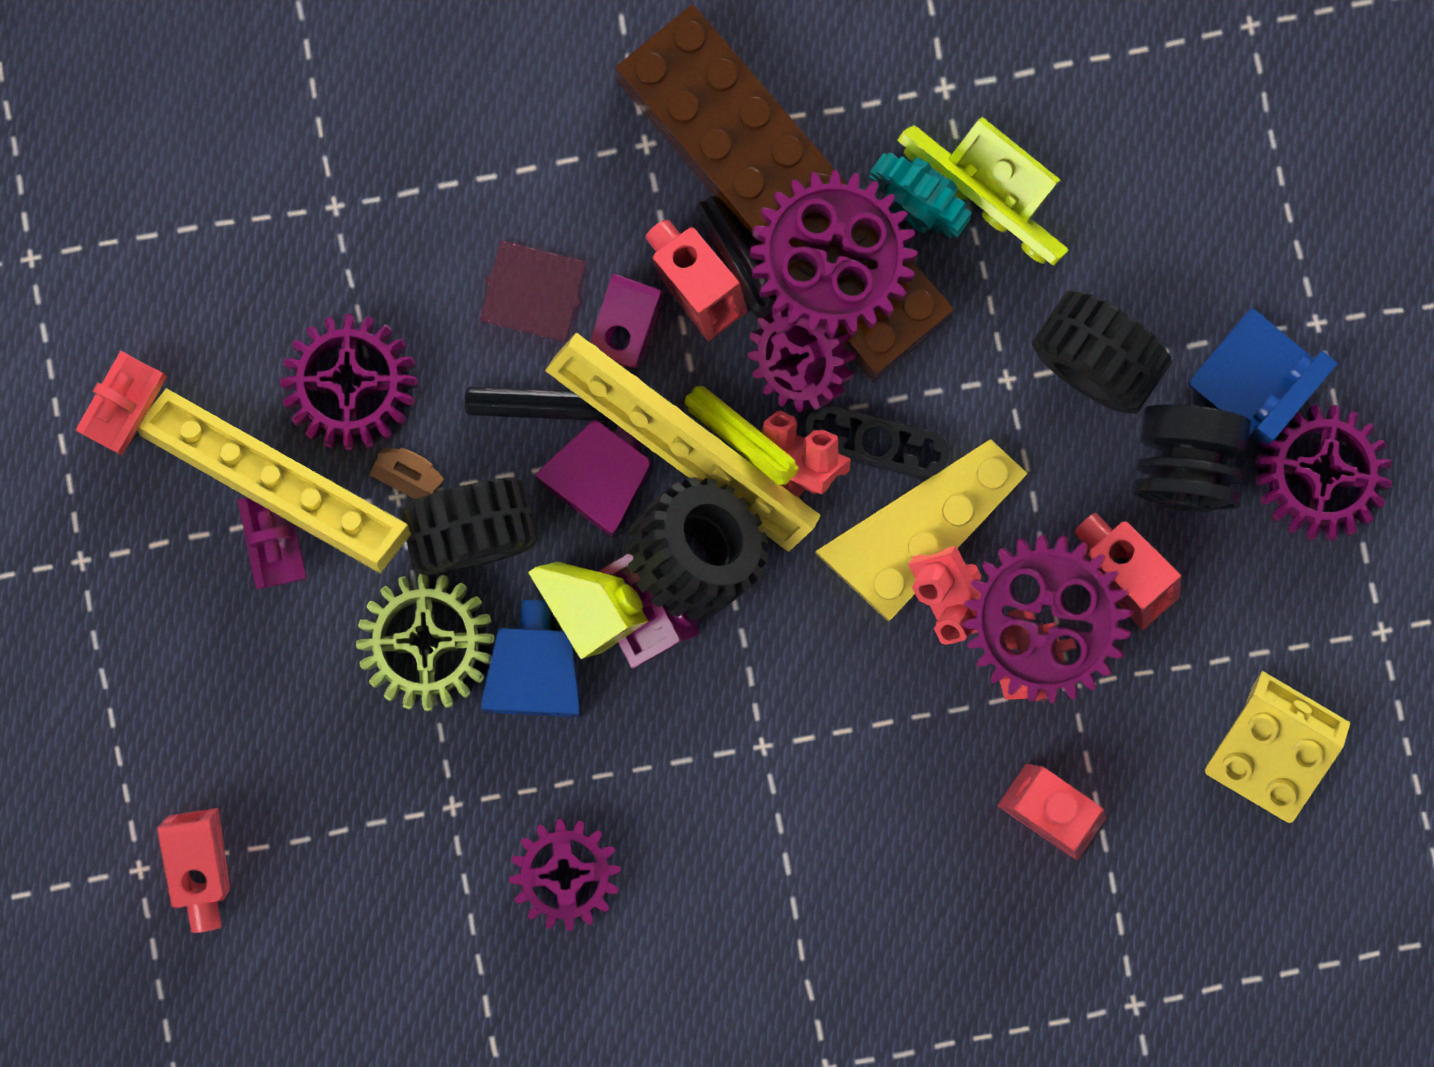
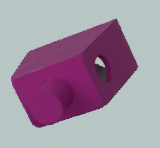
(632, 307)
(598, 475)

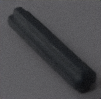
(734, 253)
(529, 404)

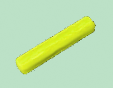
(741, 435)

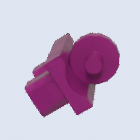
(271, 546)

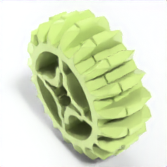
(401, 642)

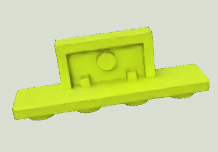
(997, 179)

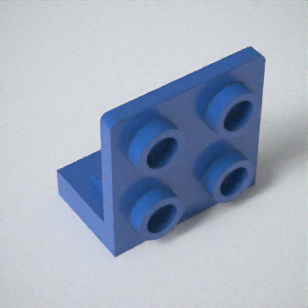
(1260, 376)

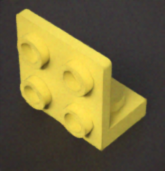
(1278, 748)

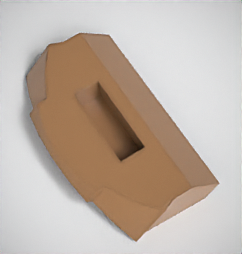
(406, 472)

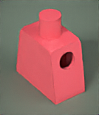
(696, 278)
(1147, 576)
(1053, 809)
(195, 843)

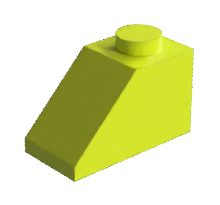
(589, 605)

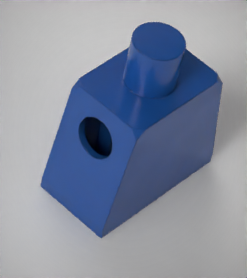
(532, 668)

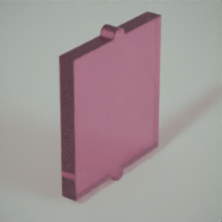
(533, 291)

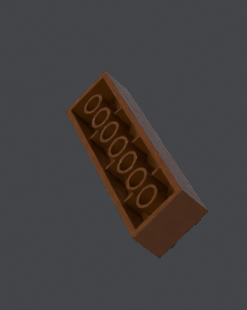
(750, 150)

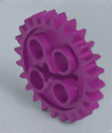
(820, 298)
(1039, 664)

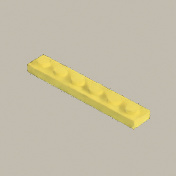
(679, 438)
(274, 480)

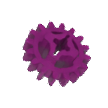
(801, 380)
(563, 851)

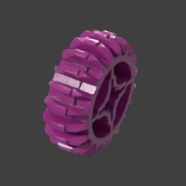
(327, 382)
(1347, 475)

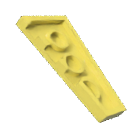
(923, 522)

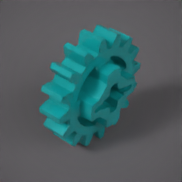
(922, 194)

